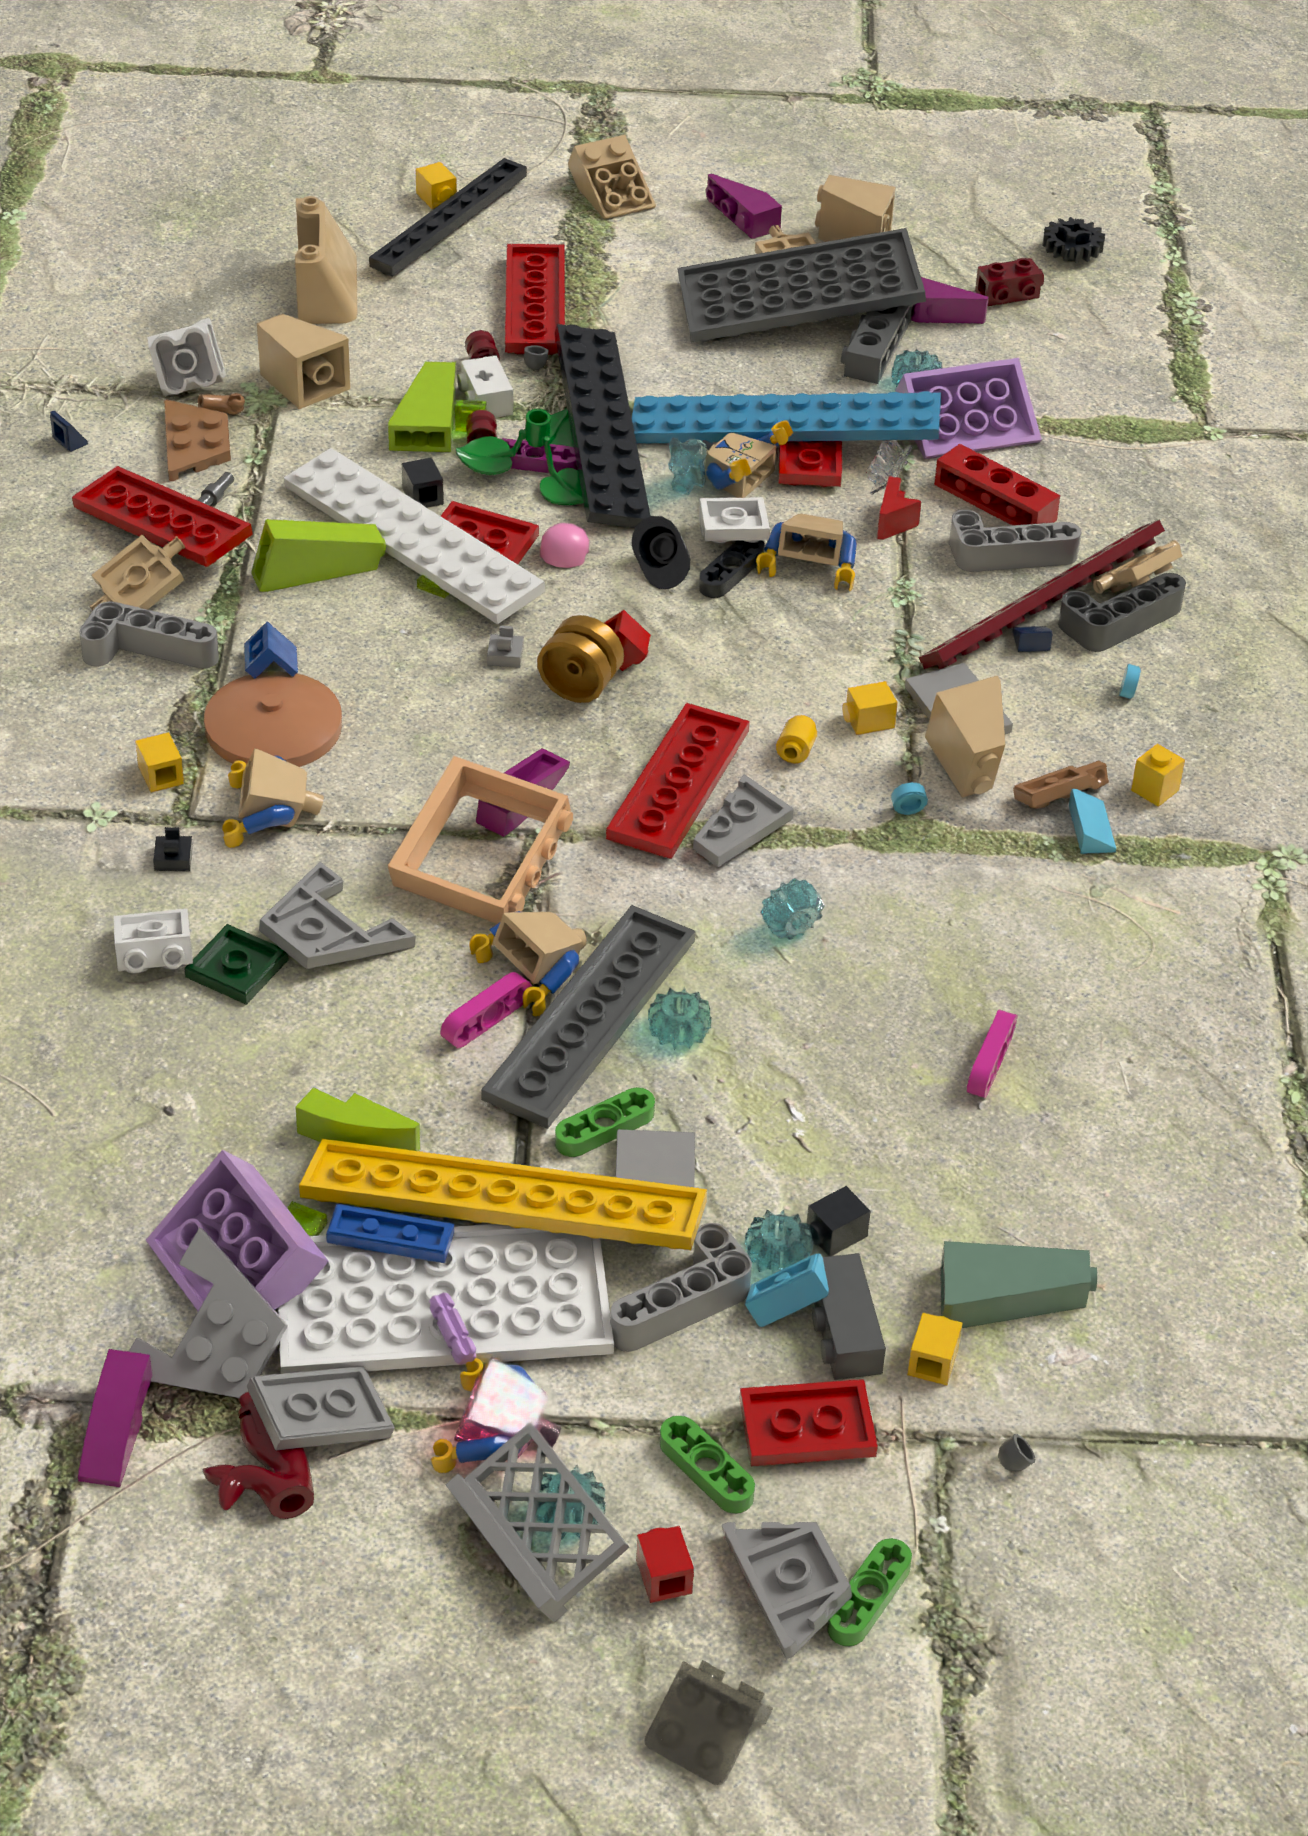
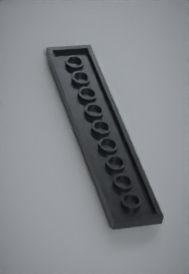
(601, 426)

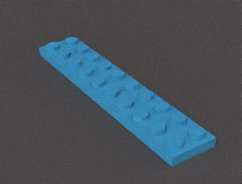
(810, 416)

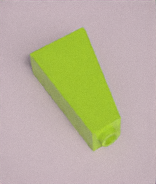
(426, 411)
(313, 551)

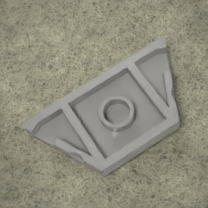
(790, 1578)

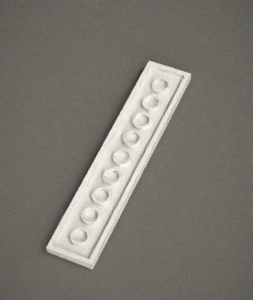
(417, 535)

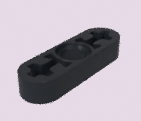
(729, 577)

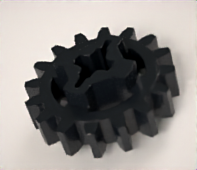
(1073, 240)

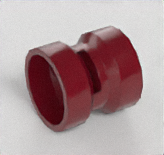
(480, 345)
(480, 424)

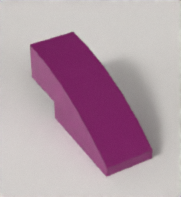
(540, 769)
(115, 1417)

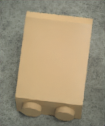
(853, 208)
(303, 359)
(969, 734)

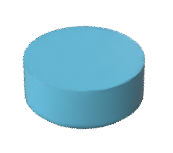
(1130, 681)
(909, 798)

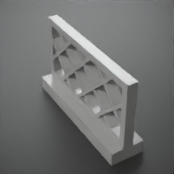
(517, 1551)

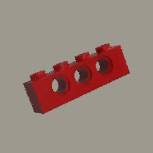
(995, 488)

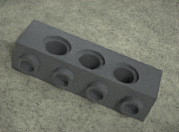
(875, 343)

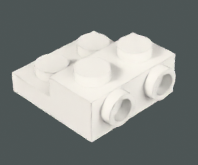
(733, 519)
(152, 940)

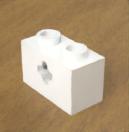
(486, 381)

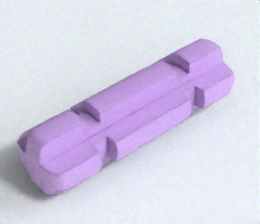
(452, 1328)

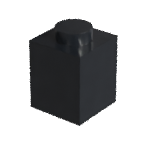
(423, 482)
(838, 1221)

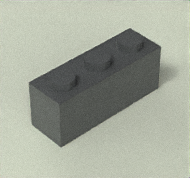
(849, 1321)

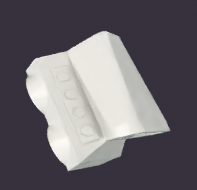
(187, 358)

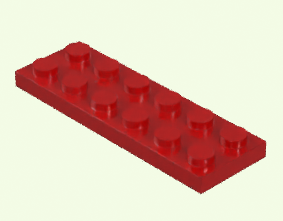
(534, 296)
(161, 515)
(677, 780)

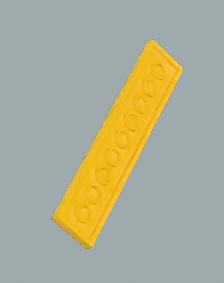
(505, 1194)

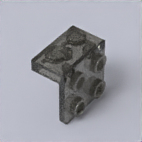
(705, 1721)

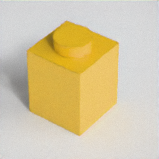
(435, 184)
(870, 708)
(159, 762)
(1157, 775)
(934, 1348)

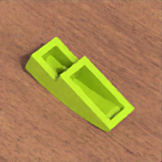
(355, 1121)

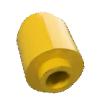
(796, 739)

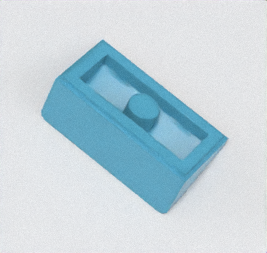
(1091, 823)
(788, 1290)

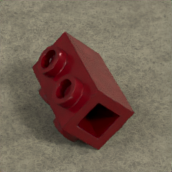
(1009, 281)

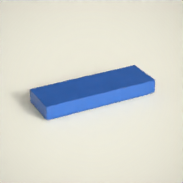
(390, 1233)

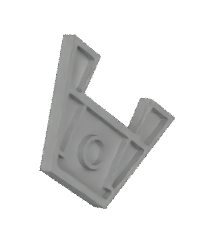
(319, 933)
(229, 1334)

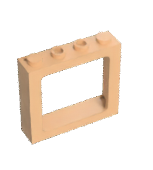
(496, 788)

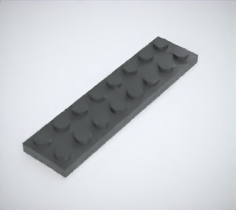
(588, 1017)

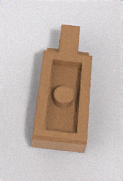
(1058, 784)

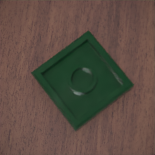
(236, 964)

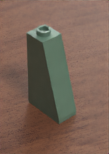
(1011, 1281)

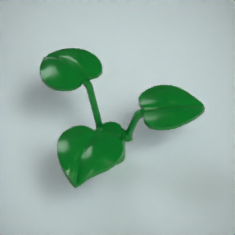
(492, 455)

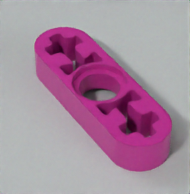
(484, 1010)
(992, 1053)

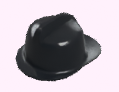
(661, 552)

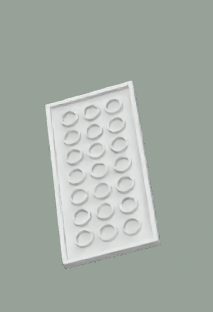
(514, 1288)

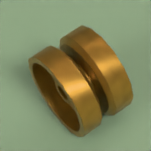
(580, 659)

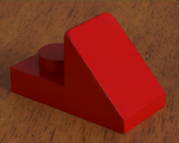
(896, 511)

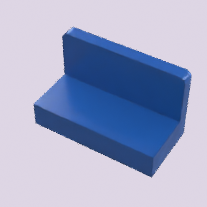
(269, 646)

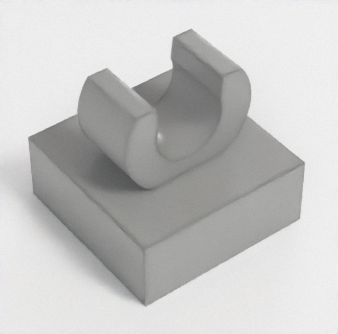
(505, 648)

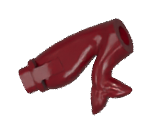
(284, 1489)

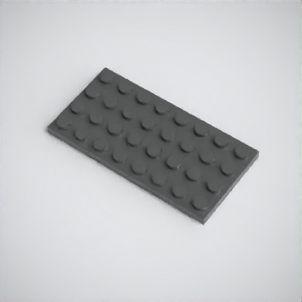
(800, 285)

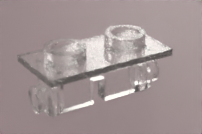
(887, 462)

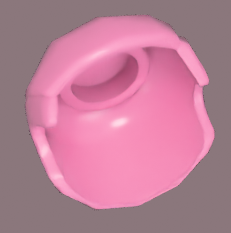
(564, 545)

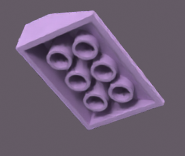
(980, 406)
(247, 1225)

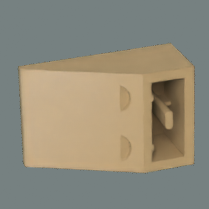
(610, 177)

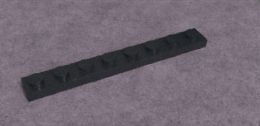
(447, 217)

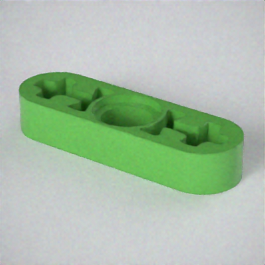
(597, 1135)
(712, 1481)
(871, 1609)

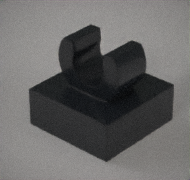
(173, 851)

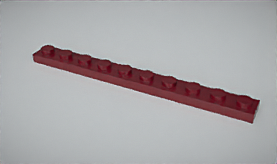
(1035, 600)

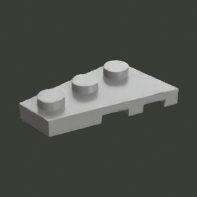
(741, 822)

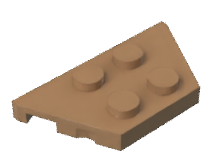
(195, 438)

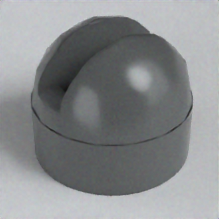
(535, 357)
(1016, 1454)

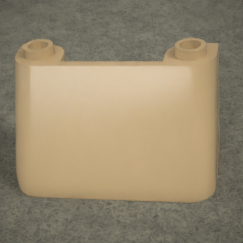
(323, 266)

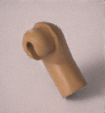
(223, 403)

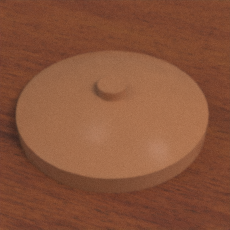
(275, 715)

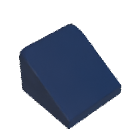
(65, 433)
(1032, 638)

